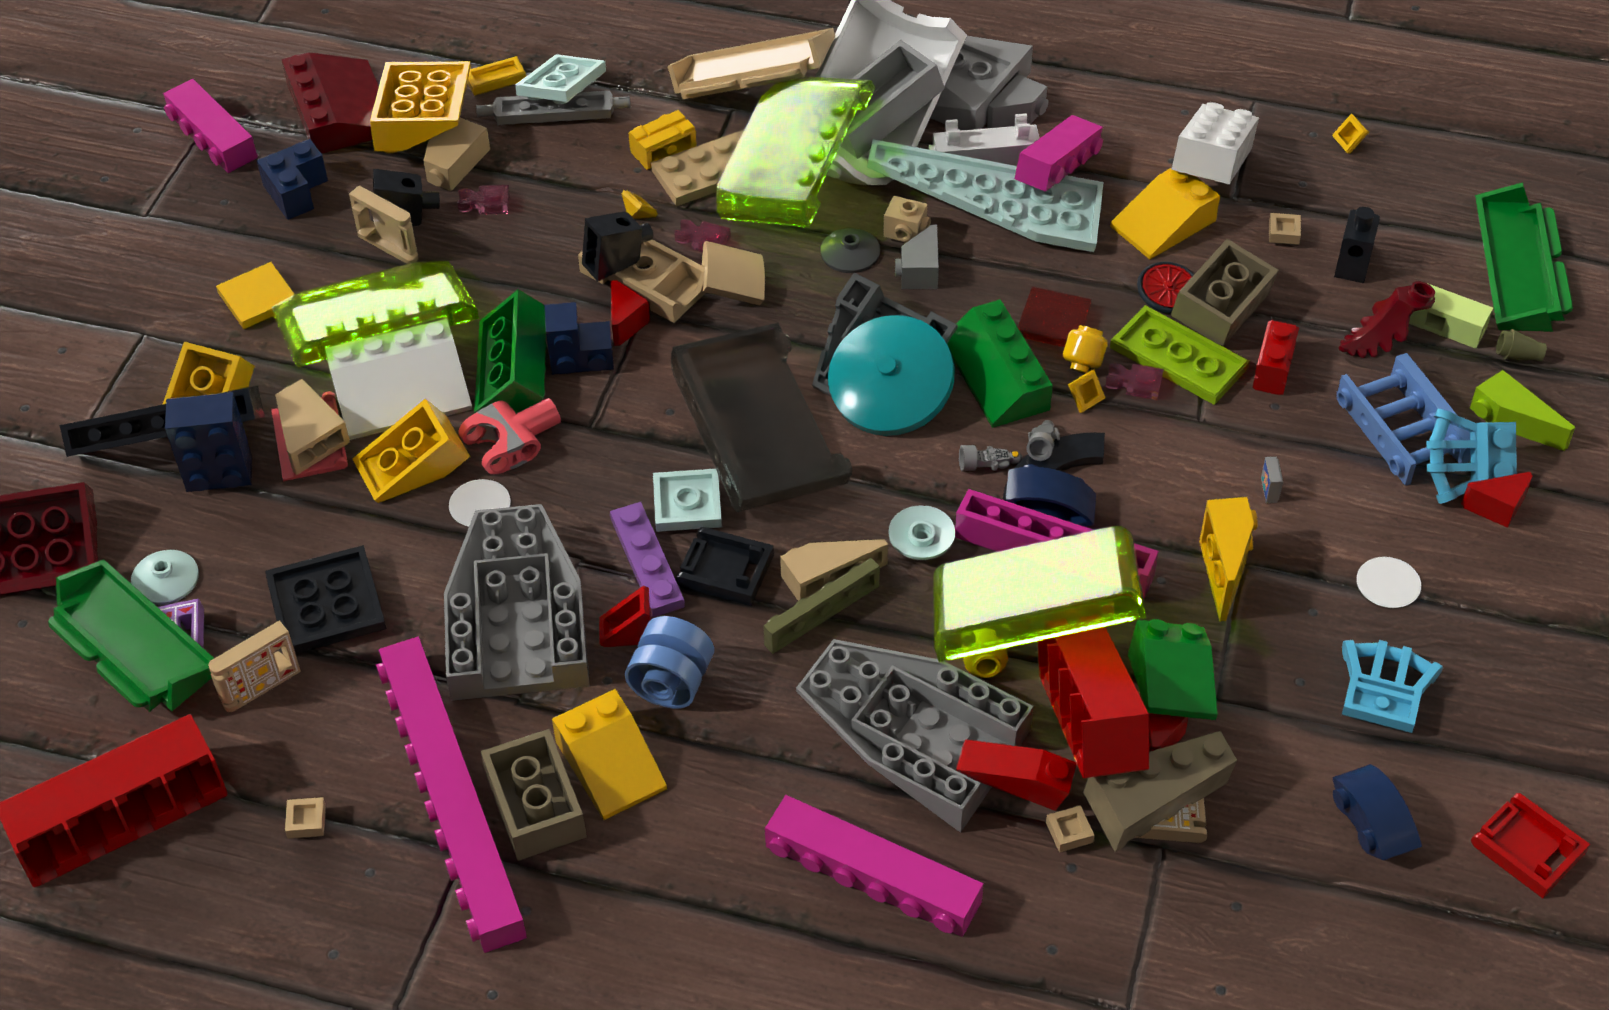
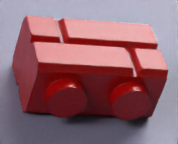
(1275, 357)

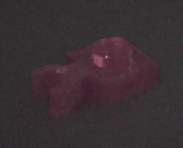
(488, 200)
(698, 235)
(1139, 381)

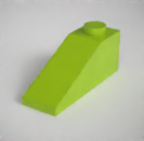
(1507, 400)

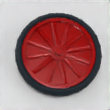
(1161, 283)

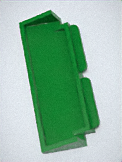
(1519, 257)
(128, 638)

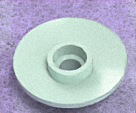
(925, 523)
(165, 576)

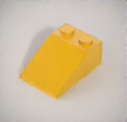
(1167, 212)
(207, 372)
(411, 453)
(1225, 547)
(608, 754)

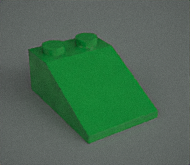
(1174, 669)

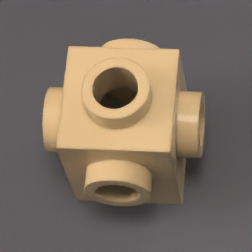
(905, 219)

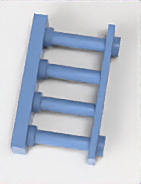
(1419, 396)

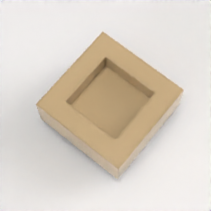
(1284, 228)
(305, 817)
(1070, 828)

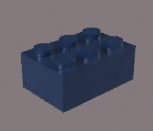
(208, 441)

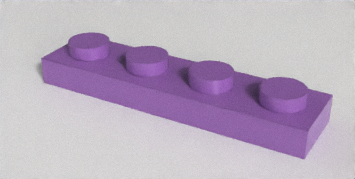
(647, 558)

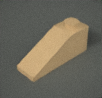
(815, 564)

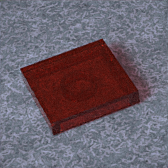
(1052, 315)

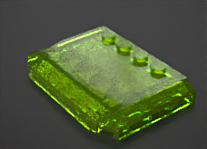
(789, 150)
(371, 307)

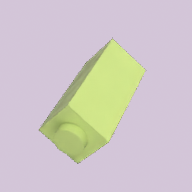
(1454, 318)

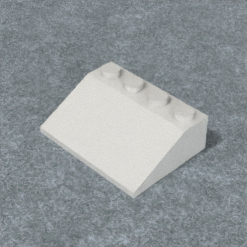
(394, 372)

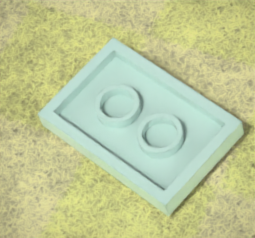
(560, 78)

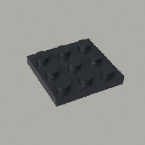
(326, 599)

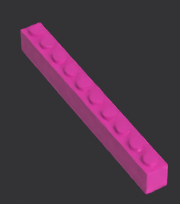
(452, 797)

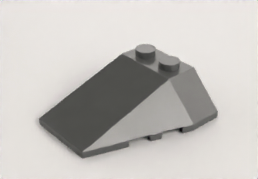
(861, 302)

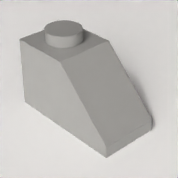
(1018, 97)
(919, 261)

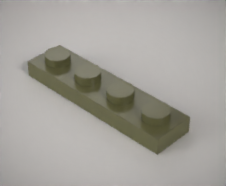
(821, 605)

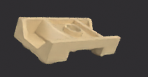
(669, 284)

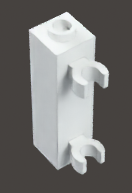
(988, 144)

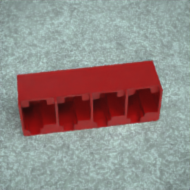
(1095, 703)
(111, 800)

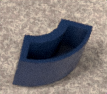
(1052, 493)
(1376, 812)

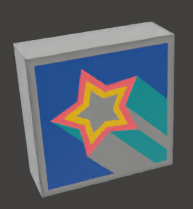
(1271, 479)

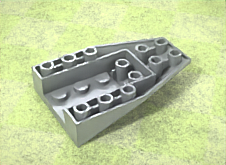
(978, 77)
(513, 609)
(912, 720)

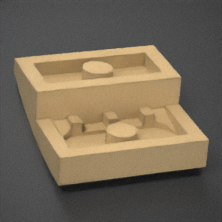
(733, 273)

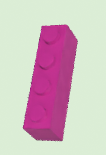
(210, 126)
(1058, 153)

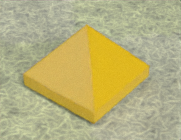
(1350, 133)
(637, 206)
(1086, 391)

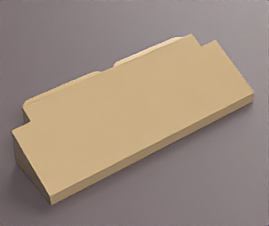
(750, 64)

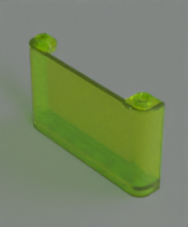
(1036, 593)

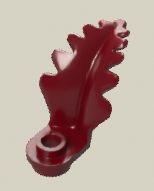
(1389, 320)

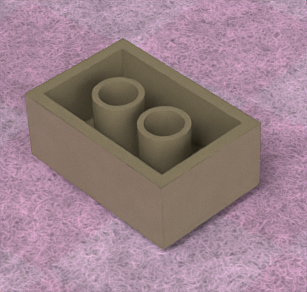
(1224, 292)
(533, 794)

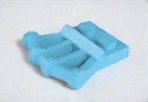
(1490, 446)
(1380, 699)

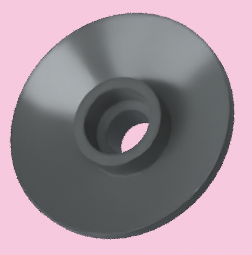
(850, 250)

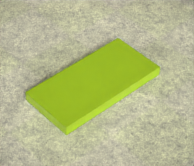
(1182, 353)

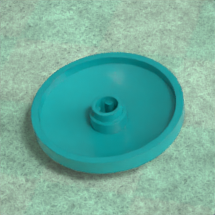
(891, 375)

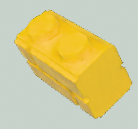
(662, 138)

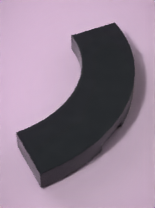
(1070, 452)

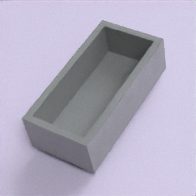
(902, 85)

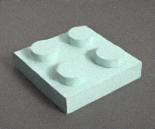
(687, 500)

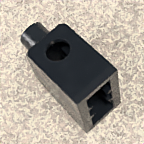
(405, 192)
(1359, 231)
(612, 243)

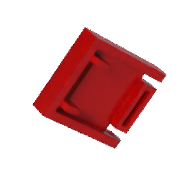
(1526, 841)

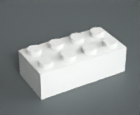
(1215, 143)

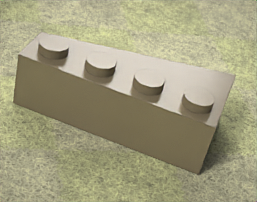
(1177, 776)

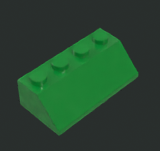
(512, 354)
(999, 365)

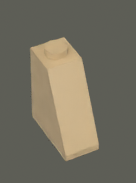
(455, 153)
(309, 426)

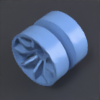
(669, 662)

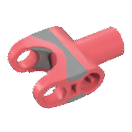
(510, 431)

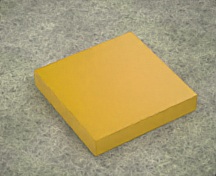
(254, 294)

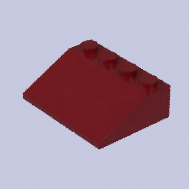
(332, 98)
(45, 536)

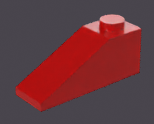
(1019, 771)

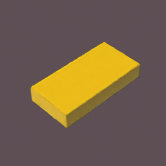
(495, 75)

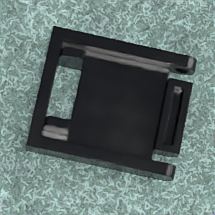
(719, 562)

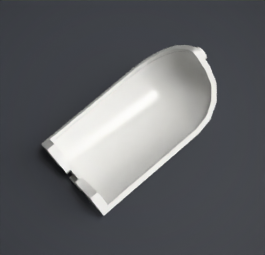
(861, 38)

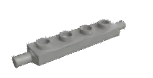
(580, 107)

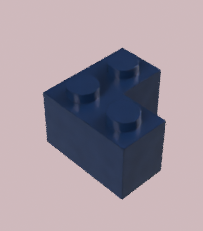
(290, 176)
(575, 345)

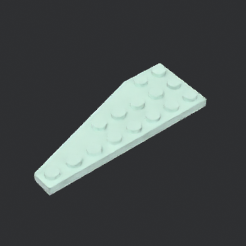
(1060, 216)

